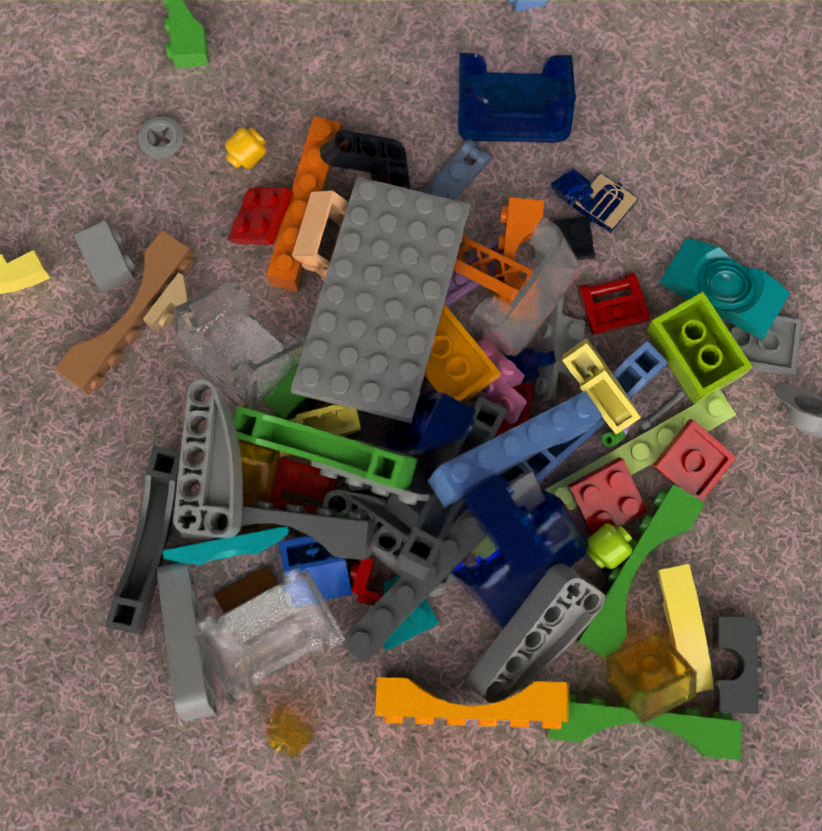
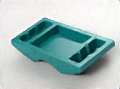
(736, 292)
(240, 544)

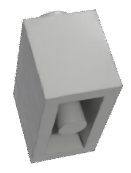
(104, 257)

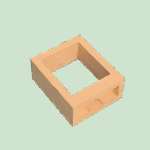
(319, 208)

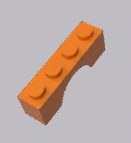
(520, 220)

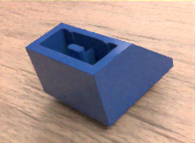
(327, 570)

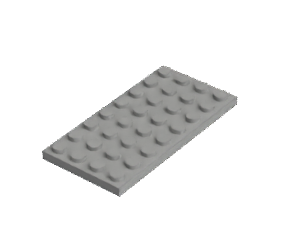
(382, 300)

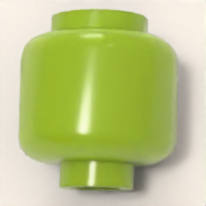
(609, 546)

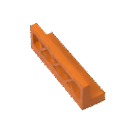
(483, 277)

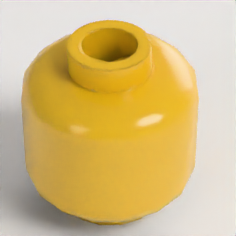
(245, 148)

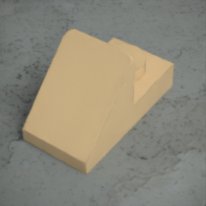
(162, 311)

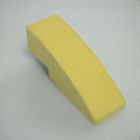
(21, 272)
(600, 385)

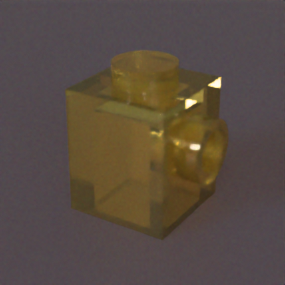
(288, 733)

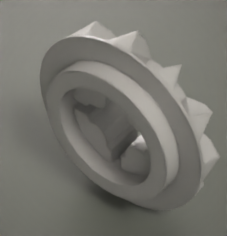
(159, 126)

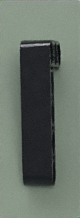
(368, 153)

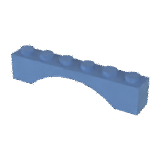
(633, 377)
(501, 453)

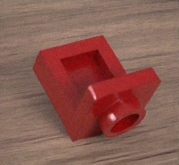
(361, 576)

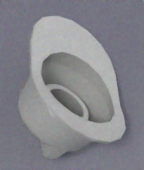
(804, 408)

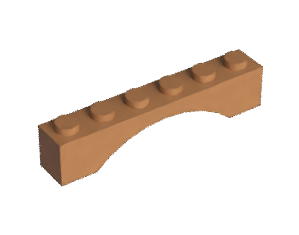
(89, 361)

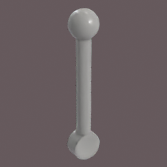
(646, 424)

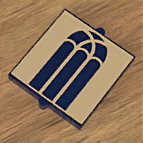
(611, 200)

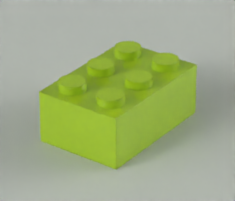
(698, 348)

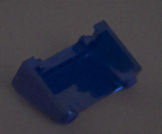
(515, 104)
(496, 585)

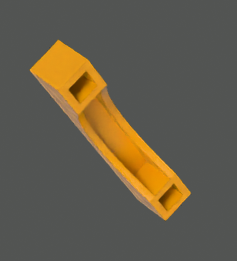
(537, 702)

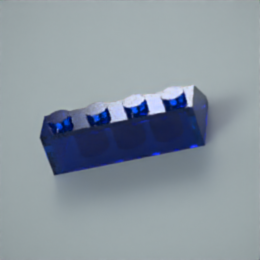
(435, 423)

